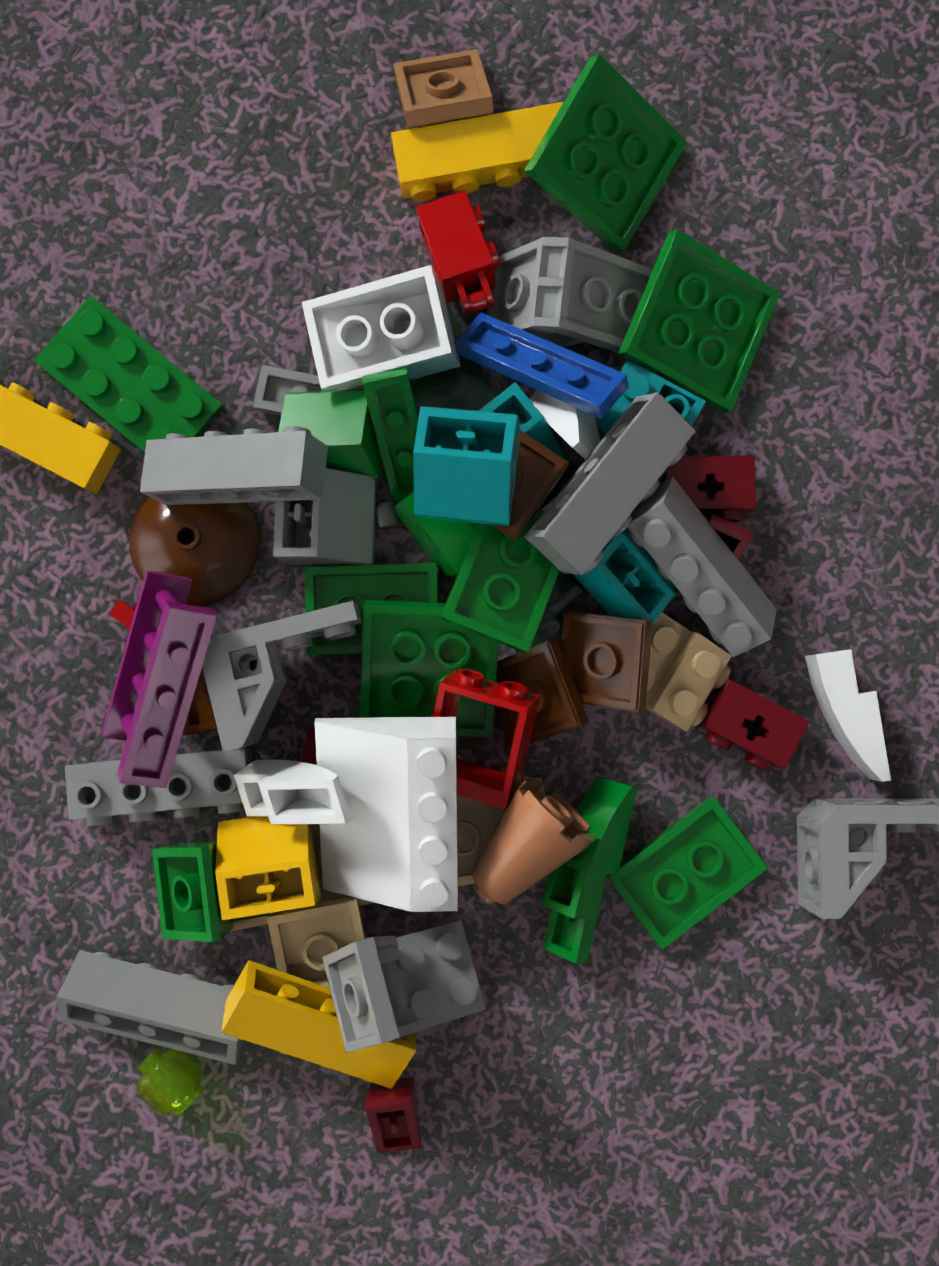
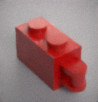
(459, 251)

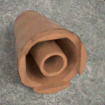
(529, 843)

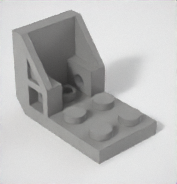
(568, 292)
(247, 698)
(834, 855)
(402, 984)

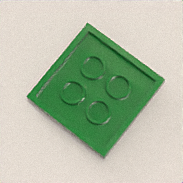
(606, 154)
(699, 321)
(408, 656)

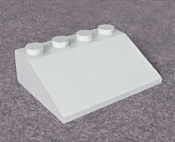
(401, 810)

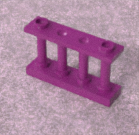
(157, 678)

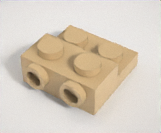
(682, 673)
(309, 933)

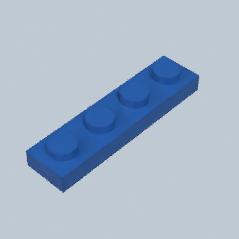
(542, 365)

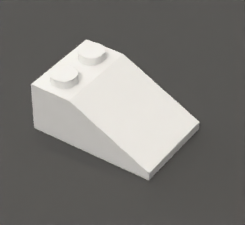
(381, 329)

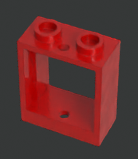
(476, 780)

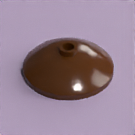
(215, 561)

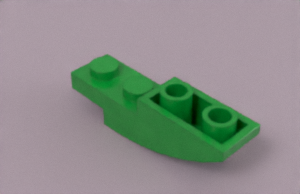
(578, 885)

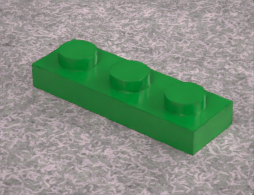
(395, 426)

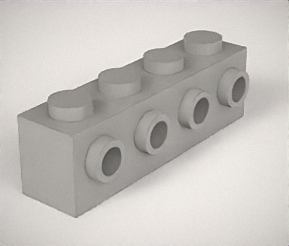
(235, 467)
(611, 484)
(702, 568)
(194, 782)
(148, 1005)

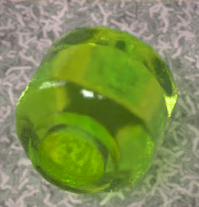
(169, 1081)

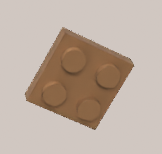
(443, 88)

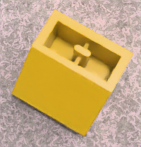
(265, 867)

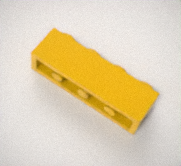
(469, 151)
(54, 440)
(303, 1023)

